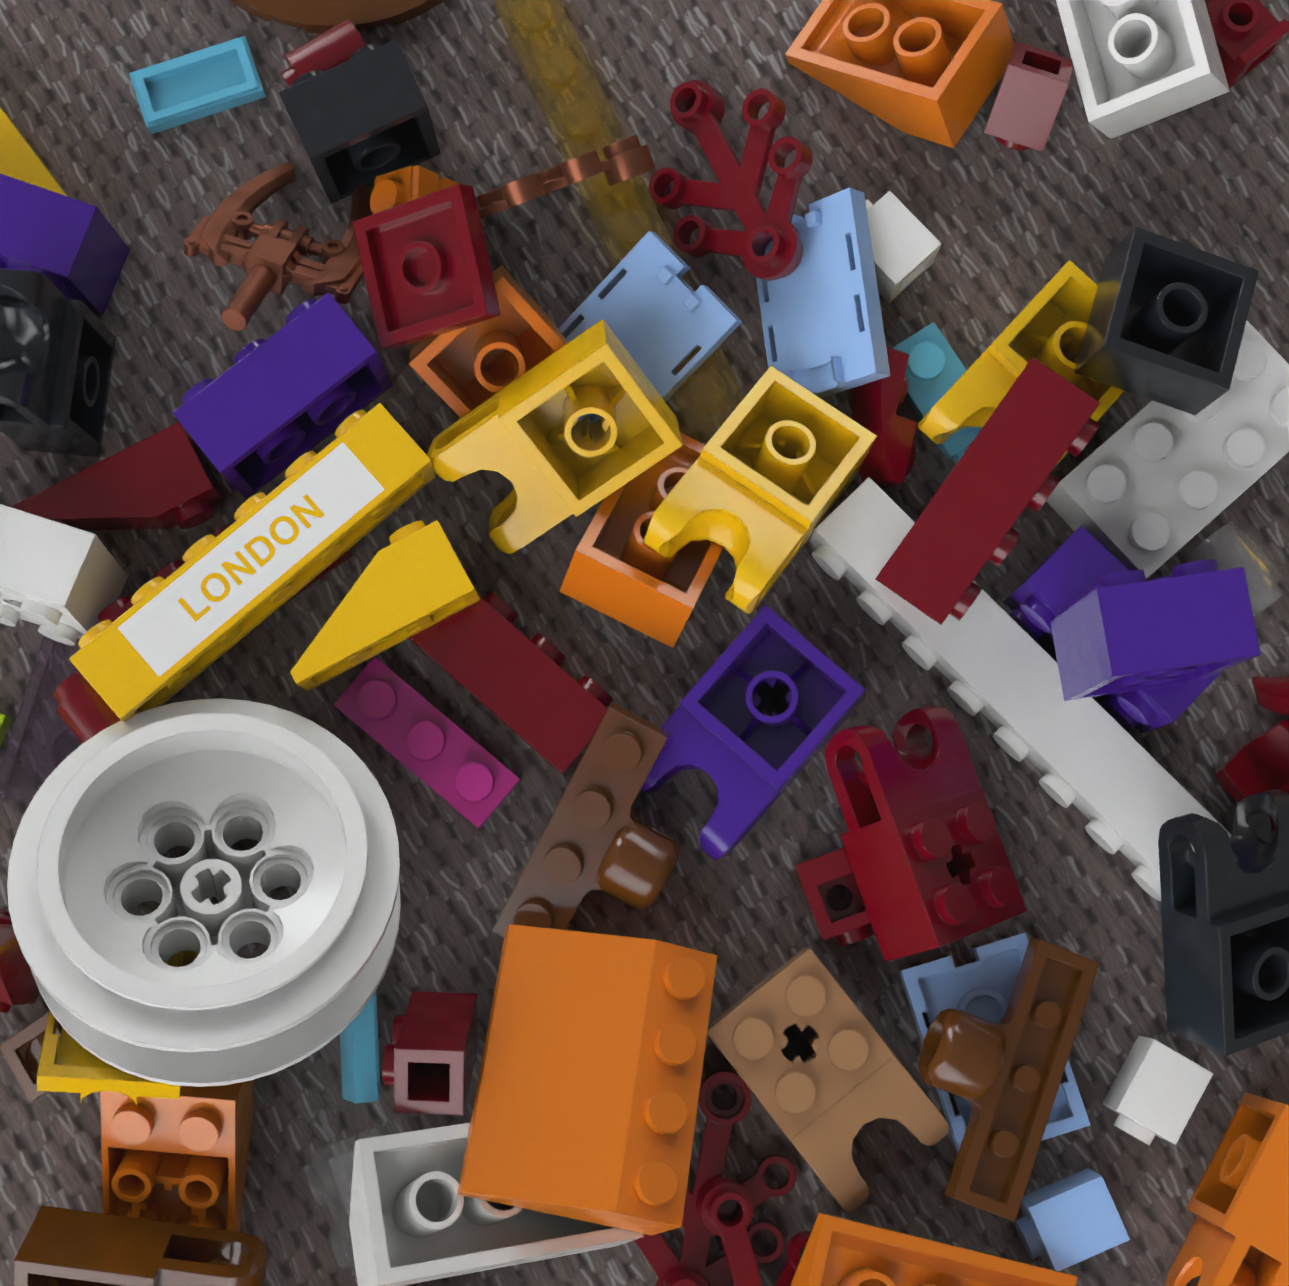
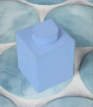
(1070, 1220)

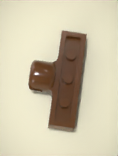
(595, 834)
(1008, 1074)

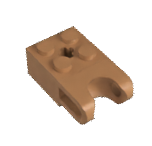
(835, 1086)

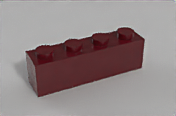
(988, 491)
(518, 679)

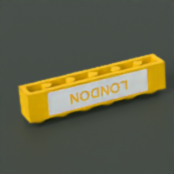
(253, 564)

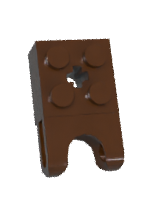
(118, 1250)

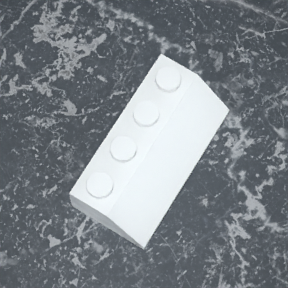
(418, 1229)

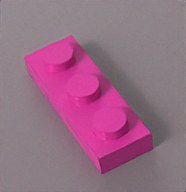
(427, 742)

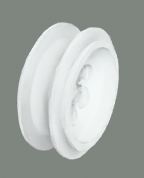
(204, 781)

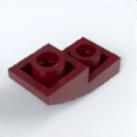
(875, 409)

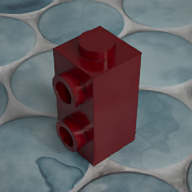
(432, 1053)

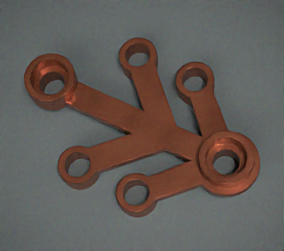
(623, 161)

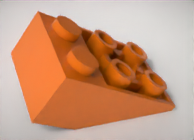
(178, 1156)

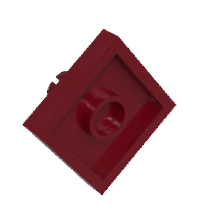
(426, 267)

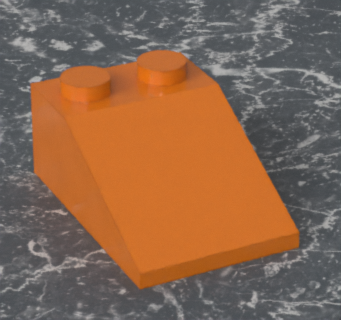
(908, 60)
(627, 577)

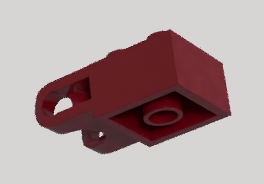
(920, 833)

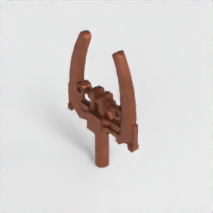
(278, 251)

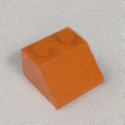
(489, 355)

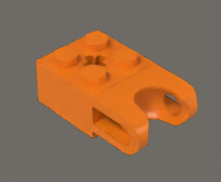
(1242, 1204)

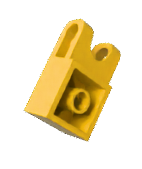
(1046, 329)
(542, 447)
(763, 483)

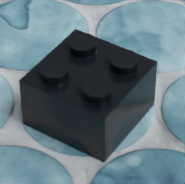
(361, 119)
(1167, 321)

